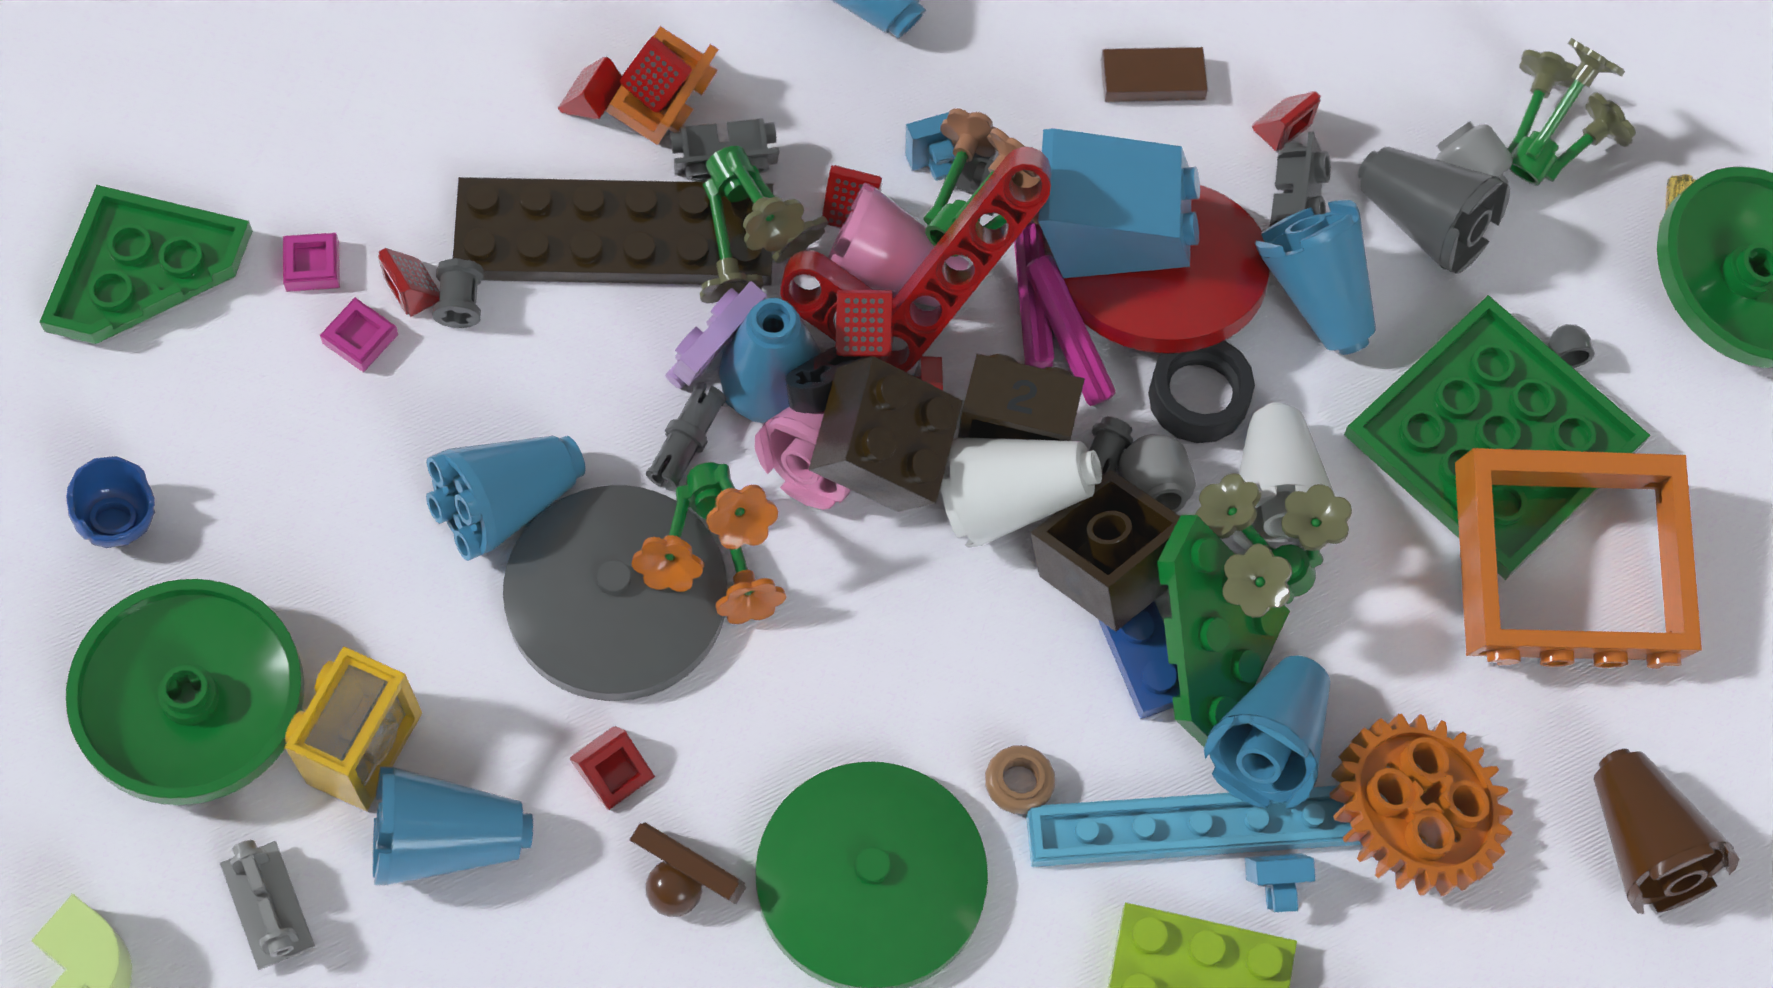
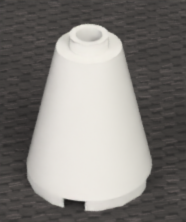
(1279, 460)
(1013, 483)

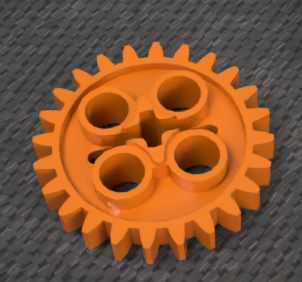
(1421, 804)

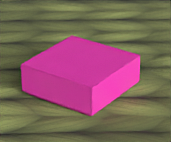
(311, 262)
(359, 334)

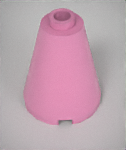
(884, 244)
(788, 446)

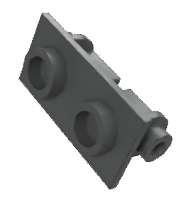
(702, 141)
(1304, 172)

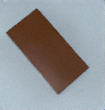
(1153, 74)

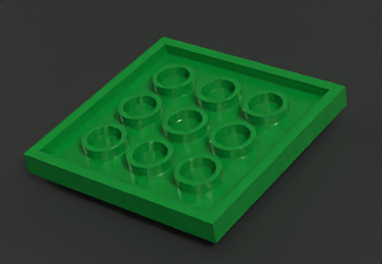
(1491, 390)

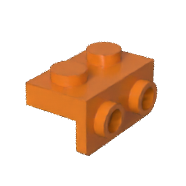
(655, 125)

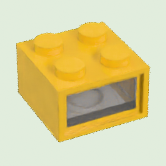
(352, 727)

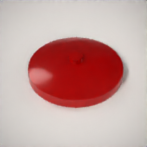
(1184, 305)

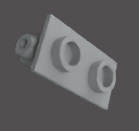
(266, 903)

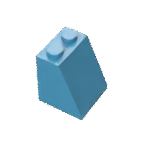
(1117, 204)

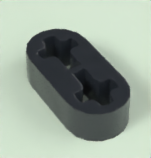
(811, 382)

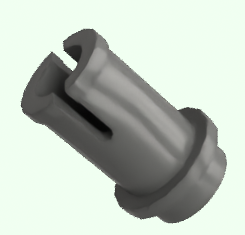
(1110, 441)

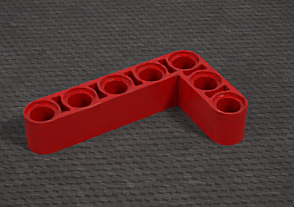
(933, 276)

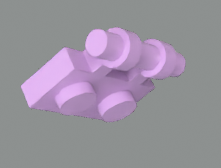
(700, 348)

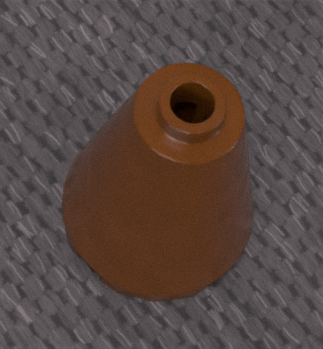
(1657, 834)

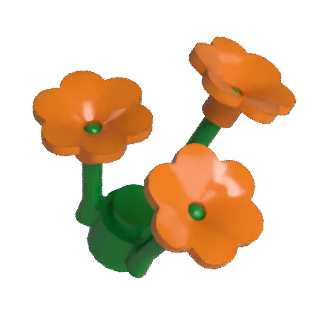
(737, 519)

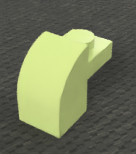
(84, 948)

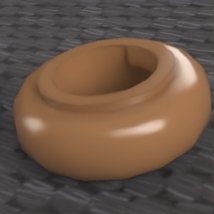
(1019, 757)

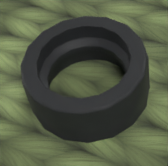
(1190, 424)

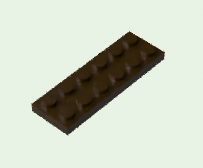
(598, 231)

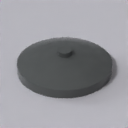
(590, 615)

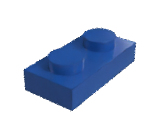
(1144, 662)

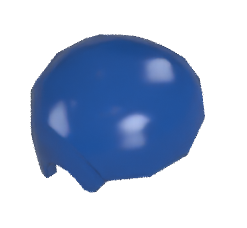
(110, 502)

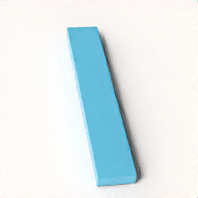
(1179, 828)

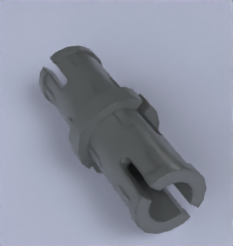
(686, 436)

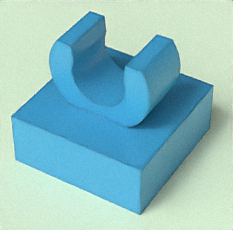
(929, 147)
(1279, 876)

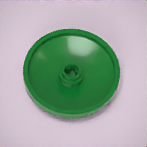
(1720, 261)
(184, 691)
(871, 876)

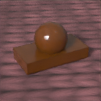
(677, 882)

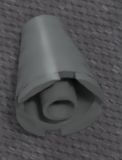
(1435, 203)

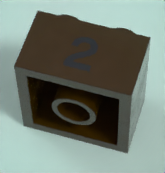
(1019, 401)
(886, 434)
(1106, 550)

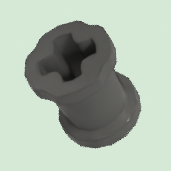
(458, 293)

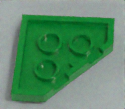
(138, 261)
(1208, 638)

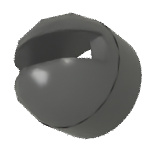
(1572, 345)

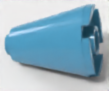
(1324, 272)
(1273, 736)
(441, 827)

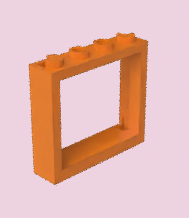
(1556, 648)

